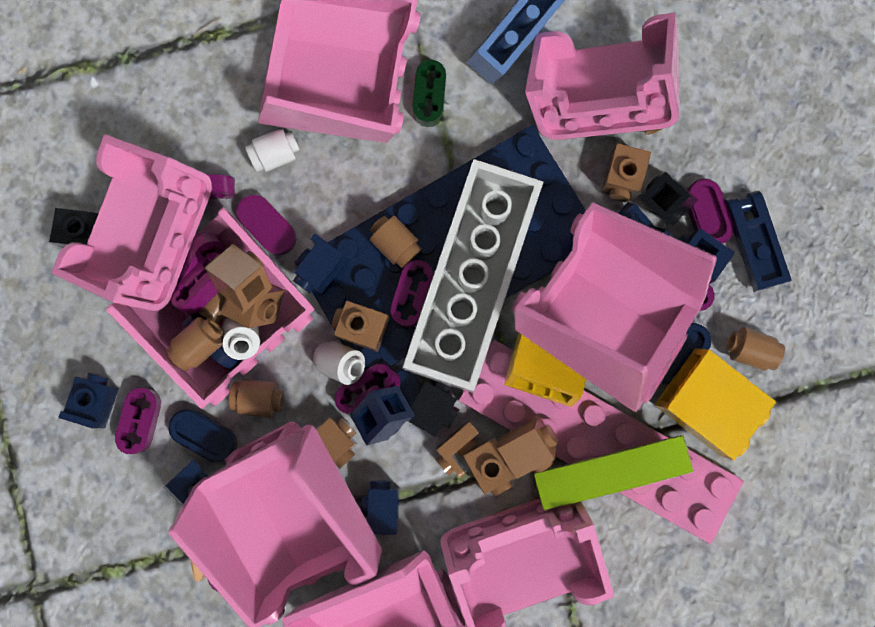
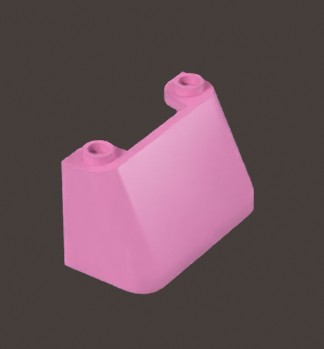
(605, 86)
(139, 228)
(524, 560)

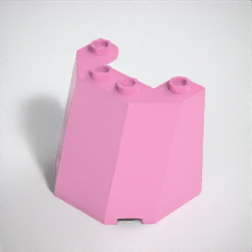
(338, 67)
(618, 304)
(210, 379)
(275, 524)
(398, 596)

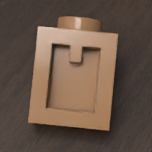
(460, 442)

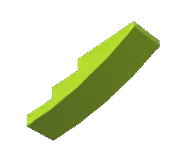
(614, 472)

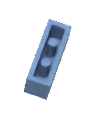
(511, 37)

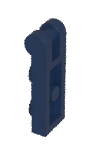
(758, 242)

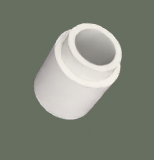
(272, 150)
(239, 340)
(339, 362)

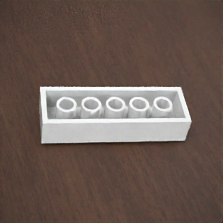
(473, 276)

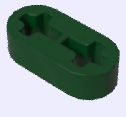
(421, 93)

